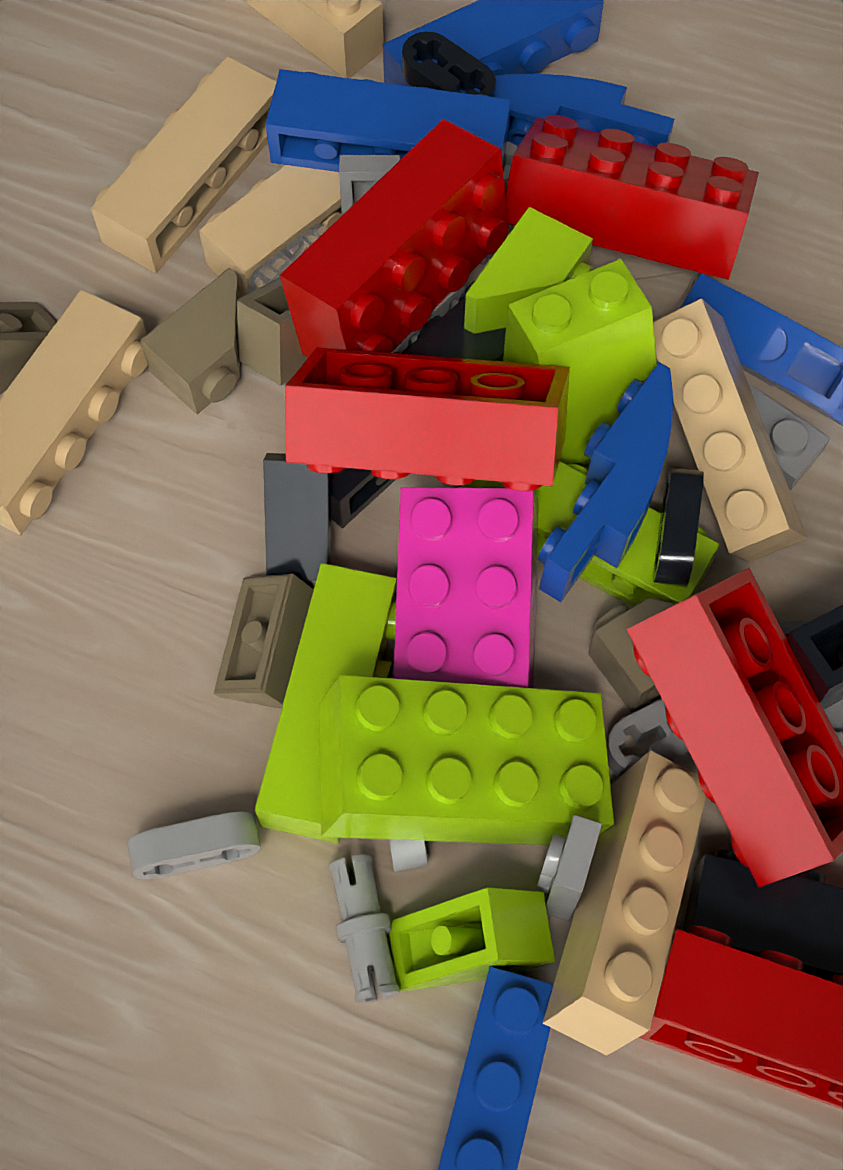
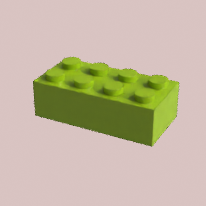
(460, 761)

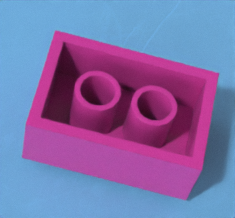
(466, 586)

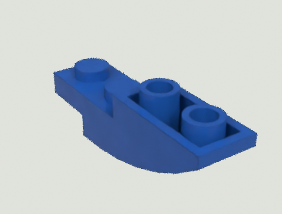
(589, 102)
(778, 348)
(618, 482)

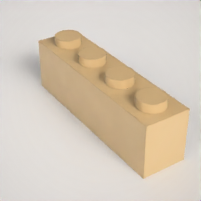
(335, 31)
(186, 166)
(269, 219)
(61, 401)
(726, 433)
(628, 908)

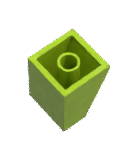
(596, 328)

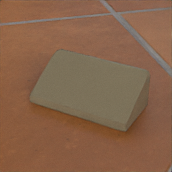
(263, 639)

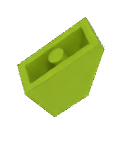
(531, 259)
(470, 934)

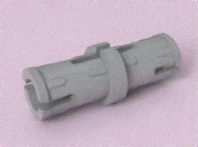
(364, 929)

